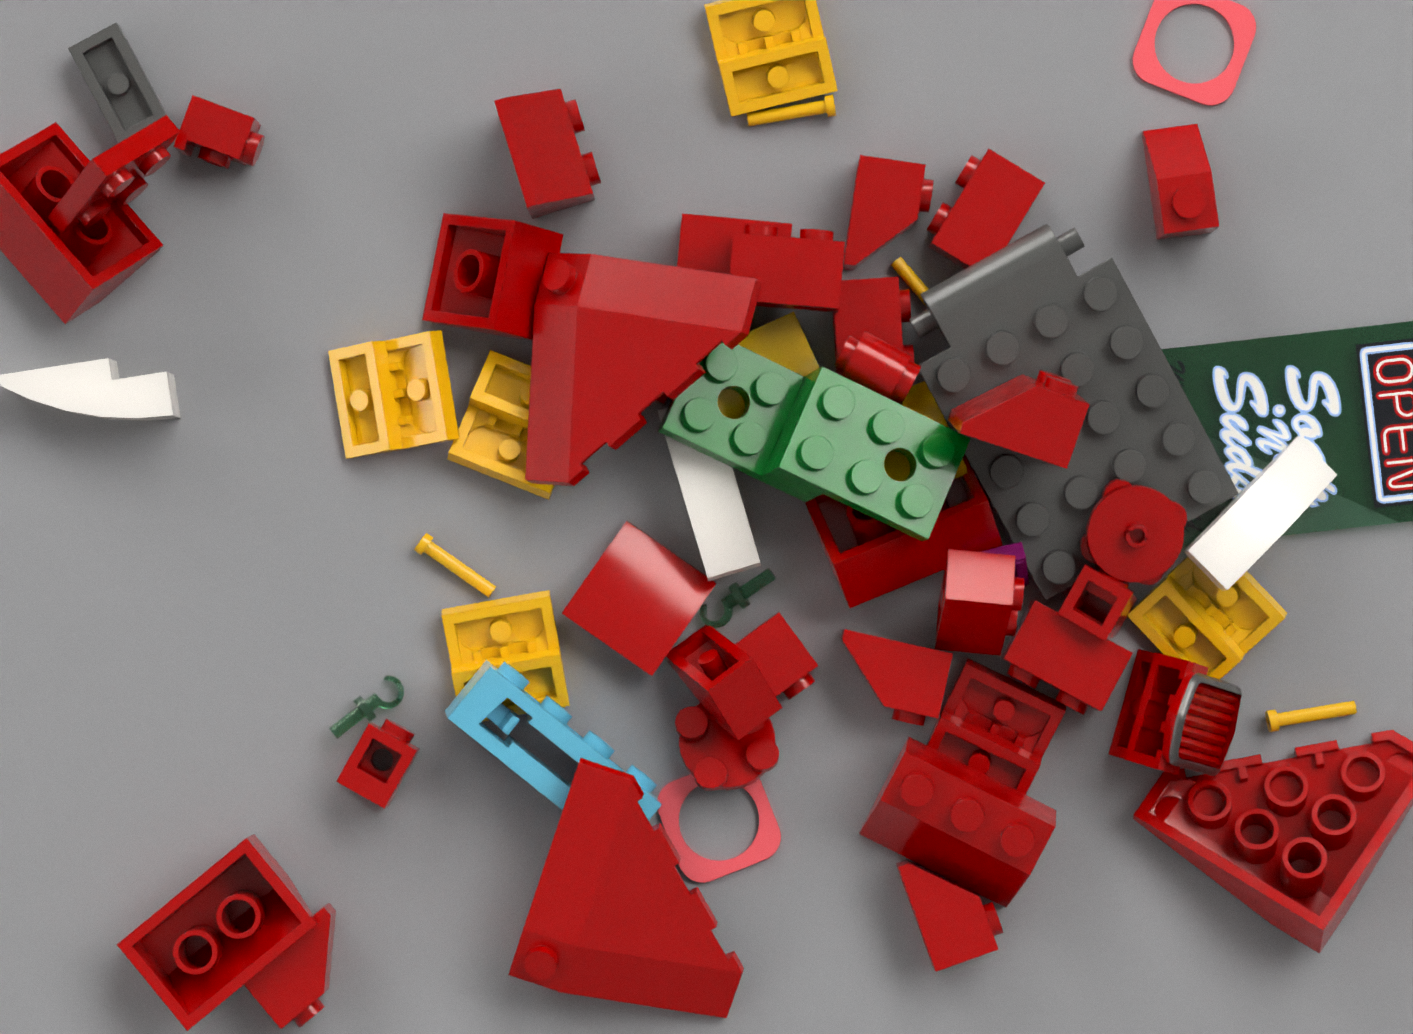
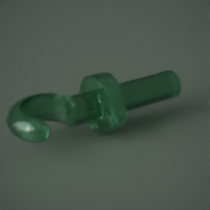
(738, 595)
(365, 709)

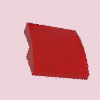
(639, 598)
(996, 725)

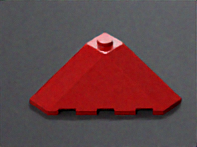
(614, 342)
(1289, 831)
(616, 912)

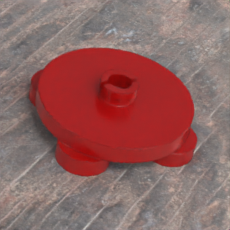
(1134, 532)
(719, 758)

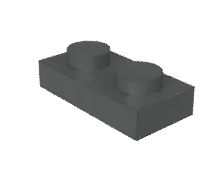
(117, 81)

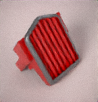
(1175, 716)

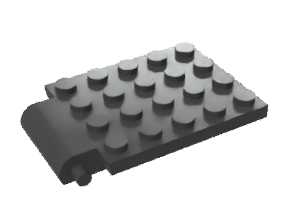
(1033, 314)

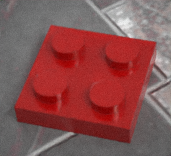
(115, 176)

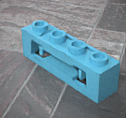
(484, 698)

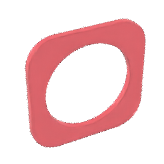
(1207, 93)
(706, 870)

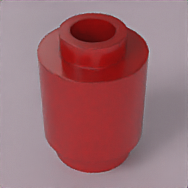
(878, 366)

